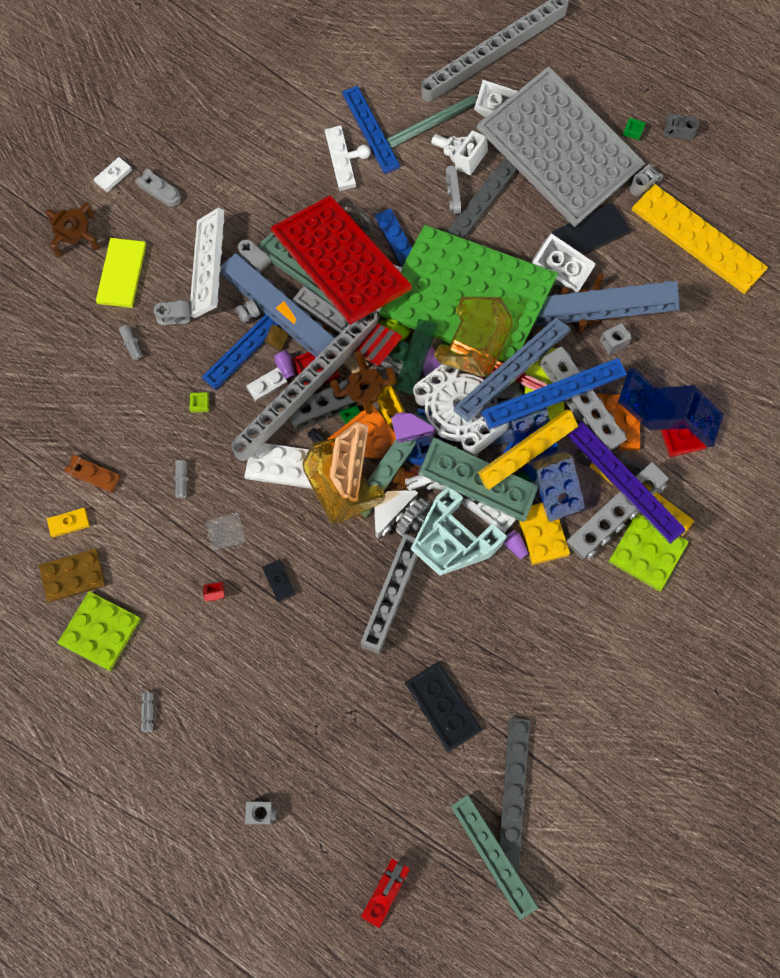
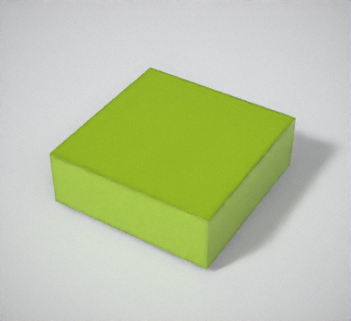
(199, 402)

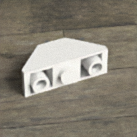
(391, 510)

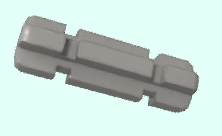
(147, 712)

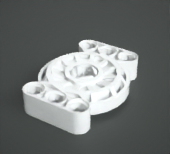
(441, 401)

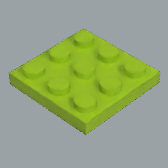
(647, 553)
(99, 631)

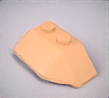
(348, 460)

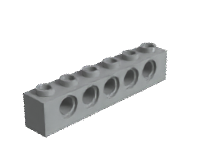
(582, 410)
(577, 542)
(390, 596)

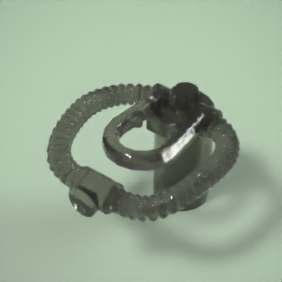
(368, 227)

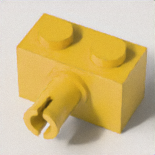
(389, 405)

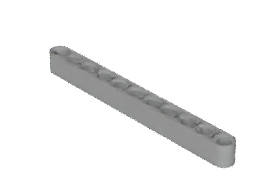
(492, 49)
(303, 391)

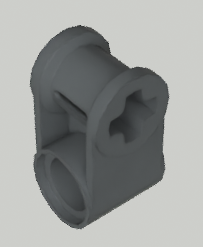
(683, 126)

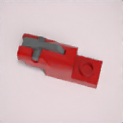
(385, 893)

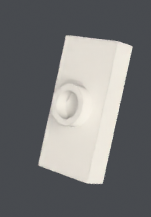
(112, 174)

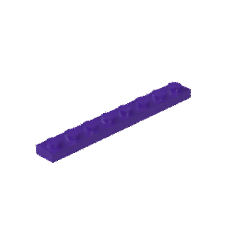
(626, 483)

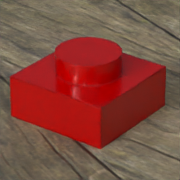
(213, 591)

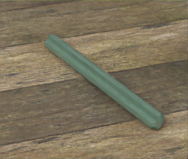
(431, 121)

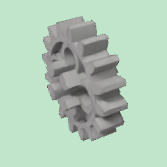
(413, 517)

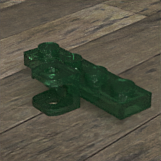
(413, 356)

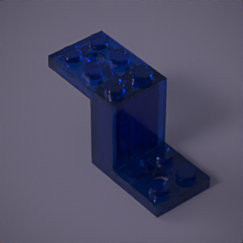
(671, 407)
(550, 470)

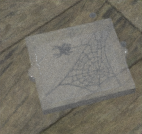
(225, 531)

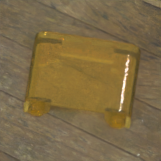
(479, 337)
(338, 509)

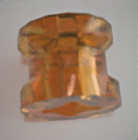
(401, 475)

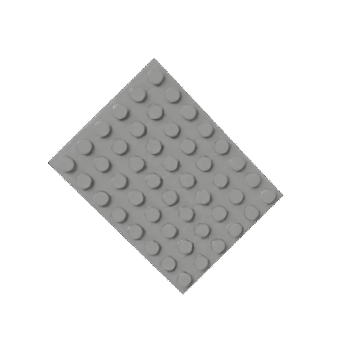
(561, 146)

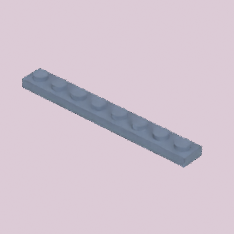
(511, 370)

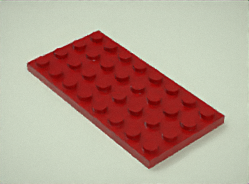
(341, 259)

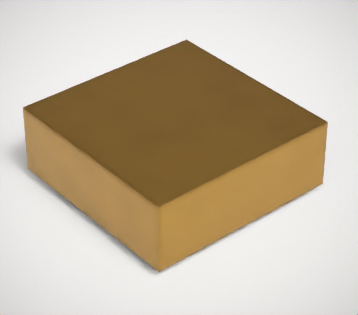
(276, 337)

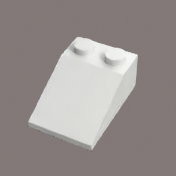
(491, 97)
(561, 258)

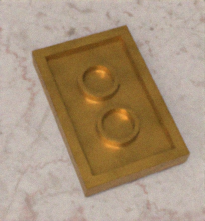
(72, 575)

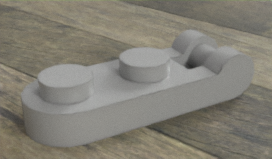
(159, 188)
(453, 190)

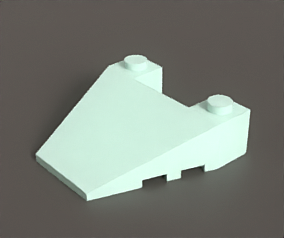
(446, 543)

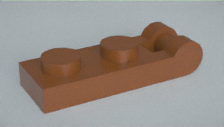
(92, 474)

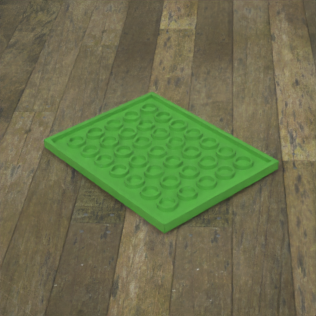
(449, 268)

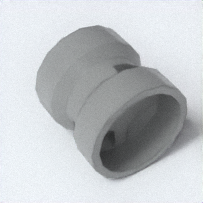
(247, 311)

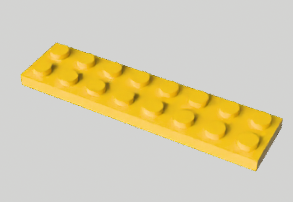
(699, 238)

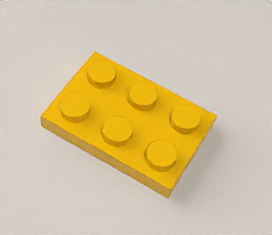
(543, 538)

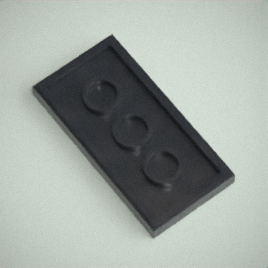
(595, 230)
(443, 706)

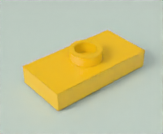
(68, 522)

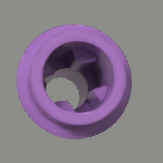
(285, 364)
(516, 544)

